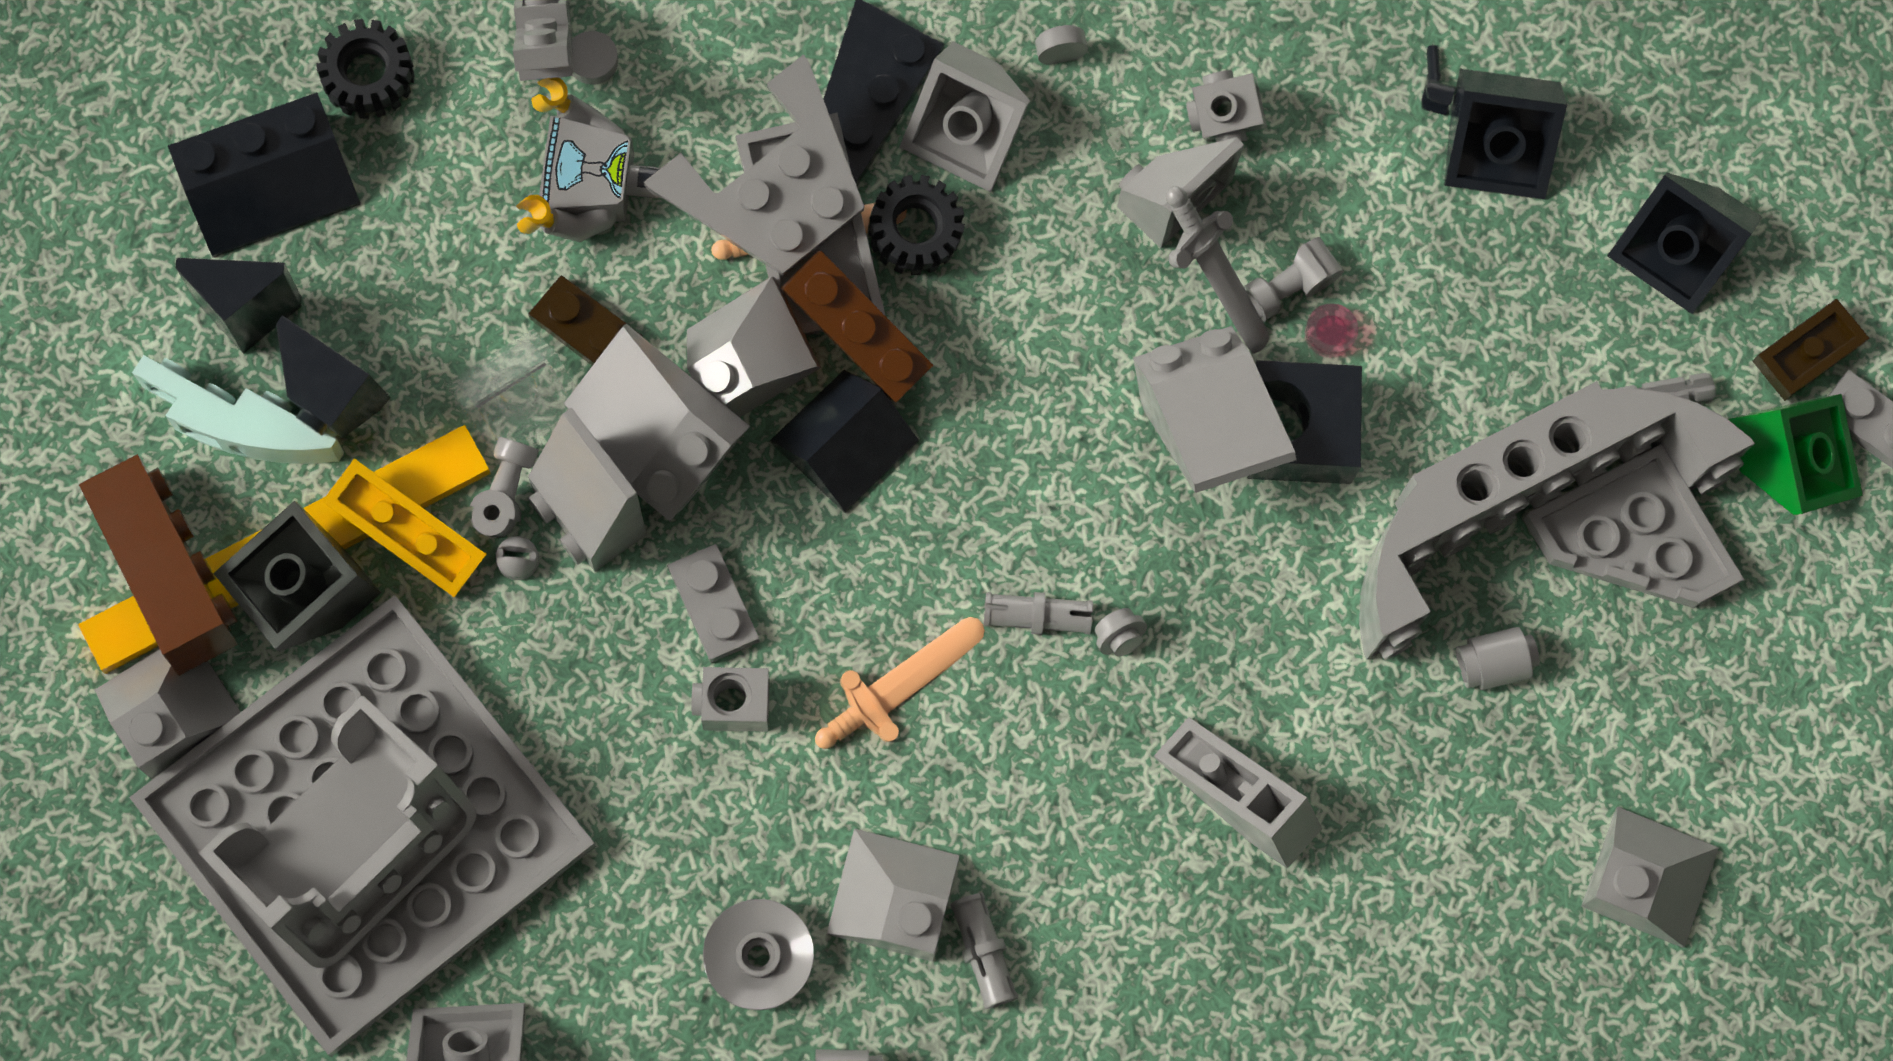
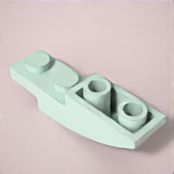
(250, 428)

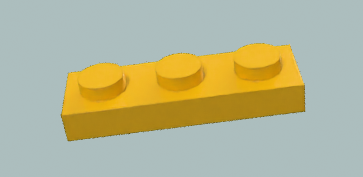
(404, 527)

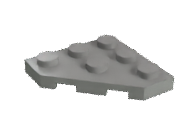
(1637, 532)

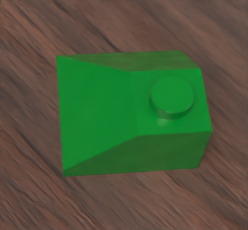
(1802, 454)

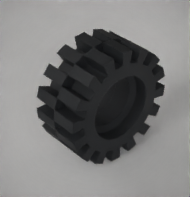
(357, 42)
(928, 198)

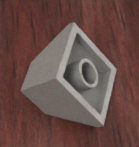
(966, 116)
(1198, 170)
(750, 349)
(164, 713)
(1650, 877)
(893, 895)
(467, 1033)

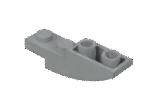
(543, 39)

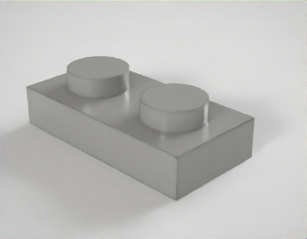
(1868, 416)
(713, 603)

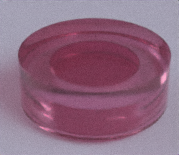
(1331, 330)

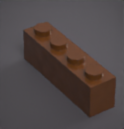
(158, 564)

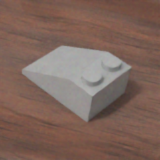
(1212, 409)
(654, 421)
(585, 495)

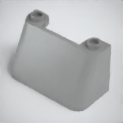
(347, 841)

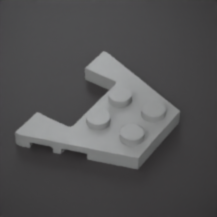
(788, 197)

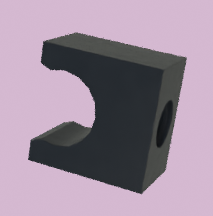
(1330, 417)

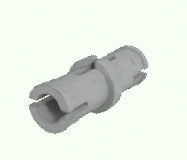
(1038, 613)
(984, 950)

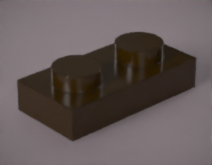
(576, 320)
(1810, 349)

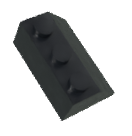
(264, 175)

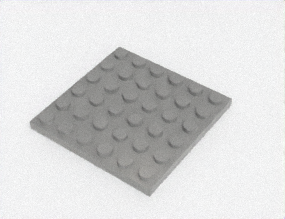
(284, 744)

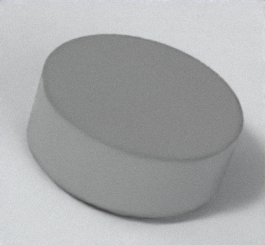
(1061, 44)
(593, 57)

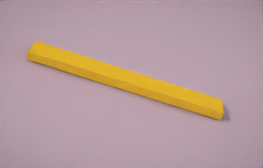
(421, 475)

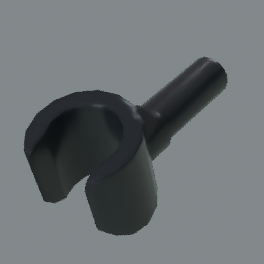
(1436, 94)

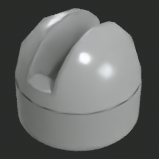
(517, 566)

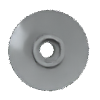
(758, 925)

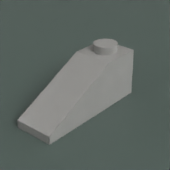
(1241, 792)

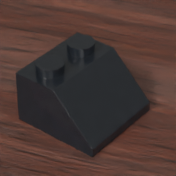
(1504, 133)

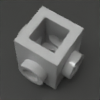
(1222, 87)

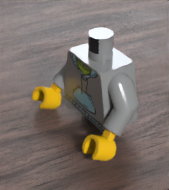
(584, 170)

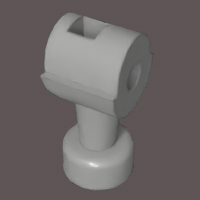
(1311, 271)
(496, 508)

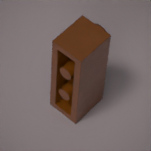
(857, 326)

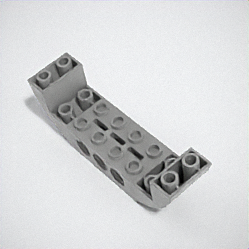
(1526, 467)

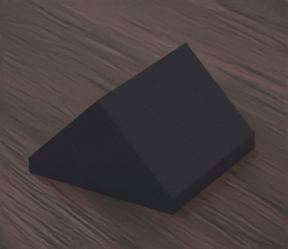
(241, 295)
(846, 438)

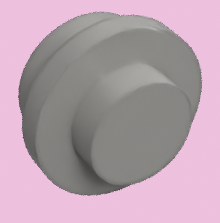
(1120, 632)

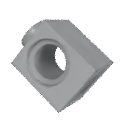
(750, 716)

